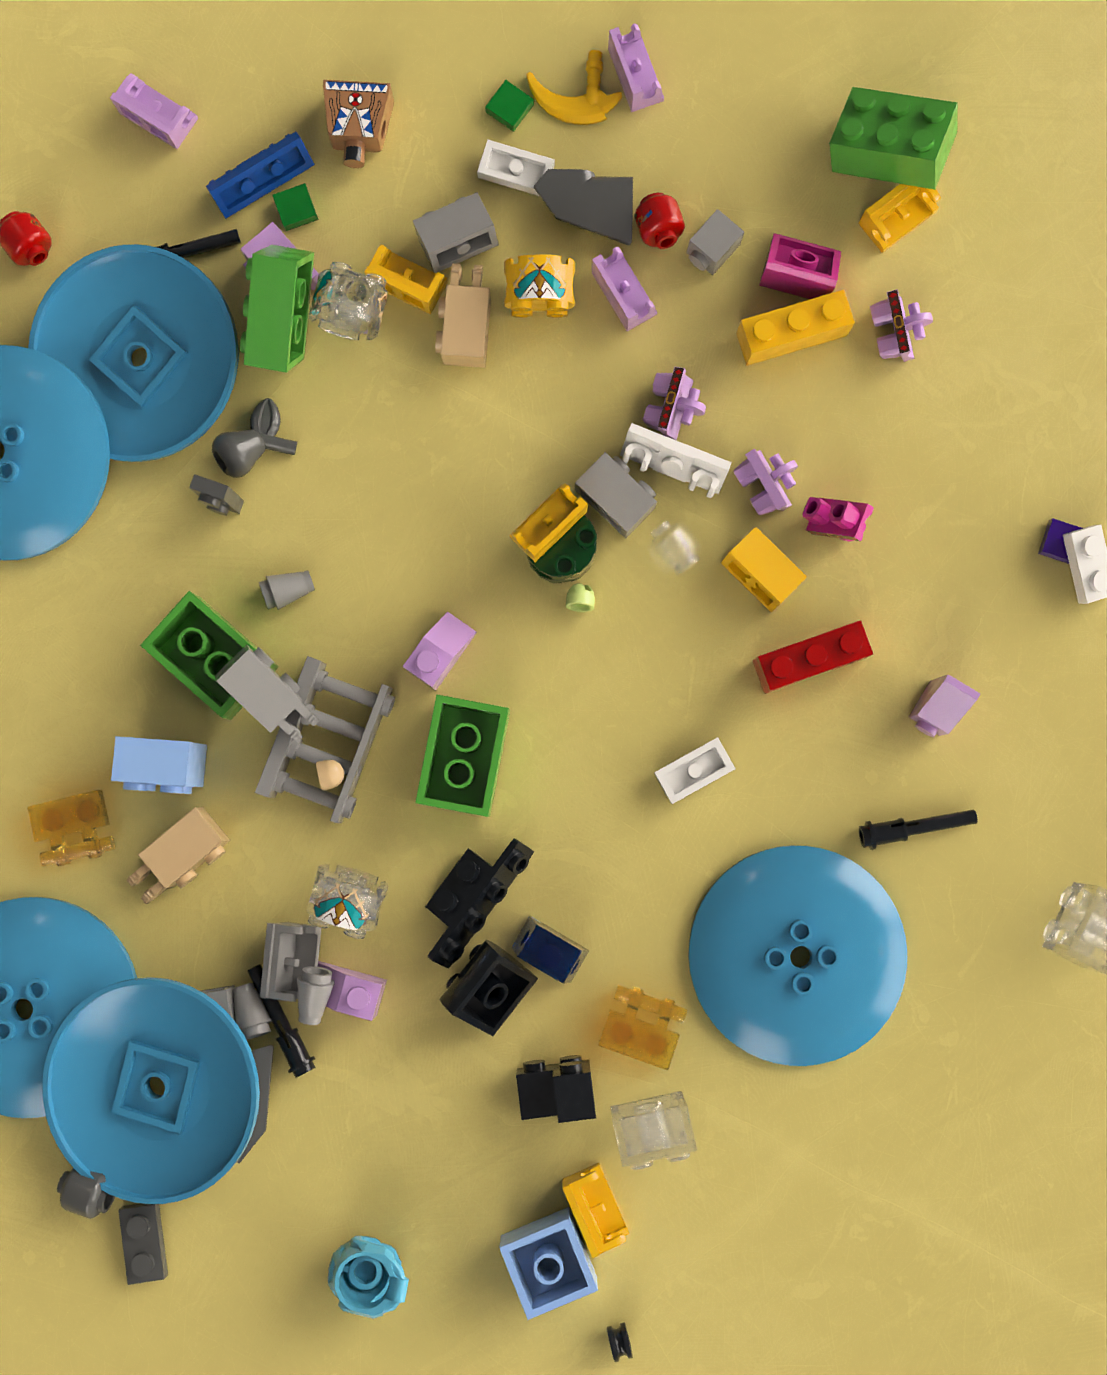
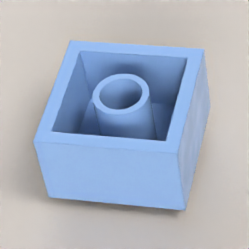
(148, 762)
(548, 1263)

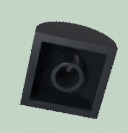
(487, 988)

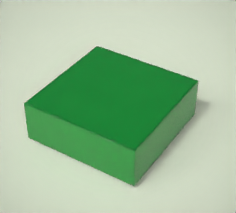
(509, 105)
(295, 207)

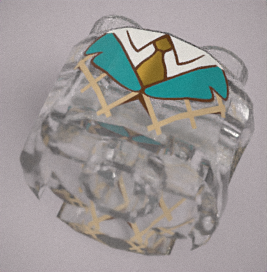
(349, 302)
(346, 900)

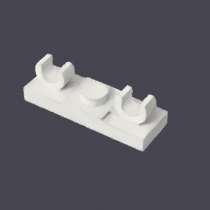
(675, 459)

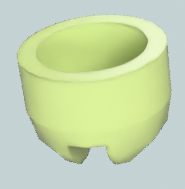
(580, 598)

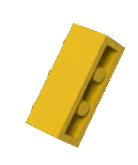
(795, 327)

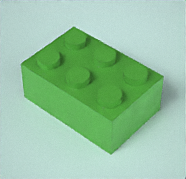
(894, 137)
(277, 307)
(195, 646)
(463, 755)

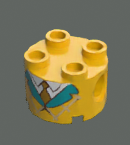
(539, 285)

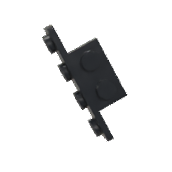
(470, 896)

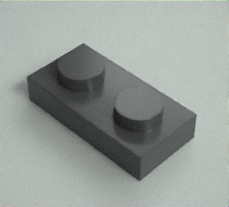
(216, 496)
(143, 1243)

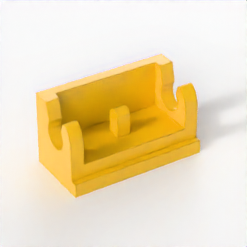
(898, 214)
(407, 279)
(549, 522)
(763, 569)
(595, 1209)

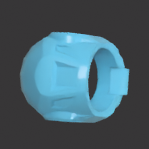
(367, 1277)

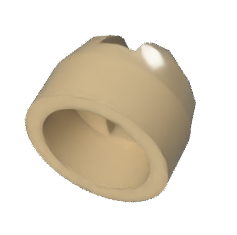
(329, 774)

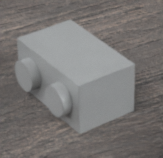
(456, 232)
(616, 494)

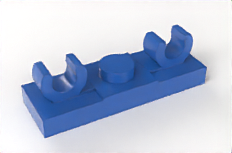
(260, 174)

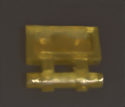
(69, 816)
(640, 1038)

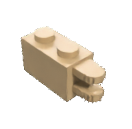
(465, 320)
(180, 852)

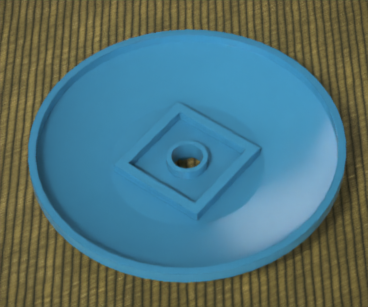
(152, 302)
(52, 453)
(745, 946)
(55, 961)
(103, 1099)

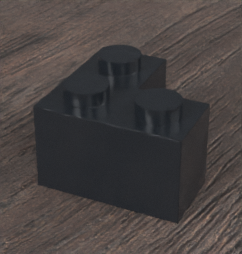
(556, 1089)

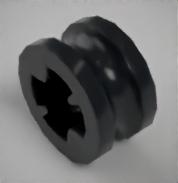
(619, 1342)

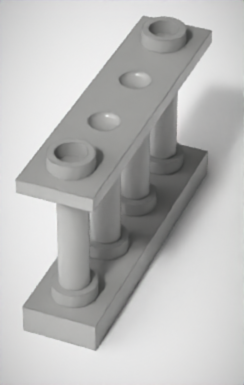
(274, 775)

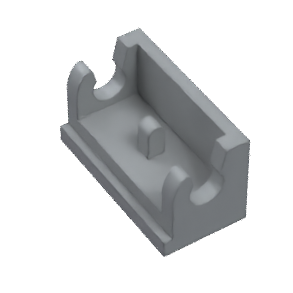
(286, 953)

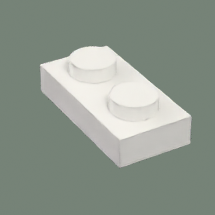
(513, 166)
(1088, 562)
(694, 770)

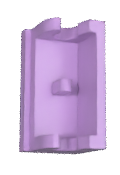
(634, 68)
(153, 111)
(622, 289)

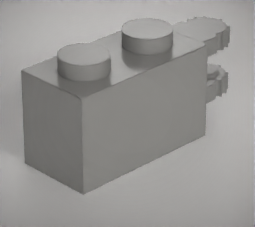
(263, 691)

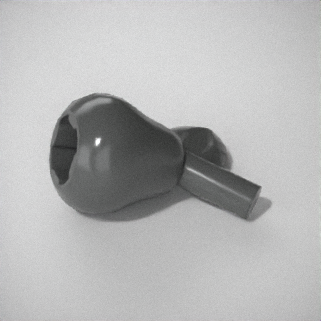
(240, 450)

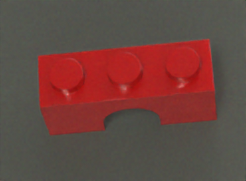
(812, 656)

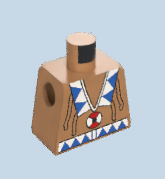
(357, 117)

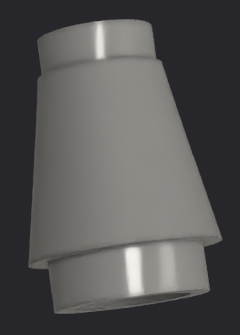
(285, 588)
(313, 994)
(250, 1012)

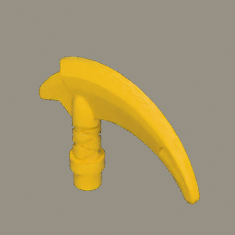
(580, 109)

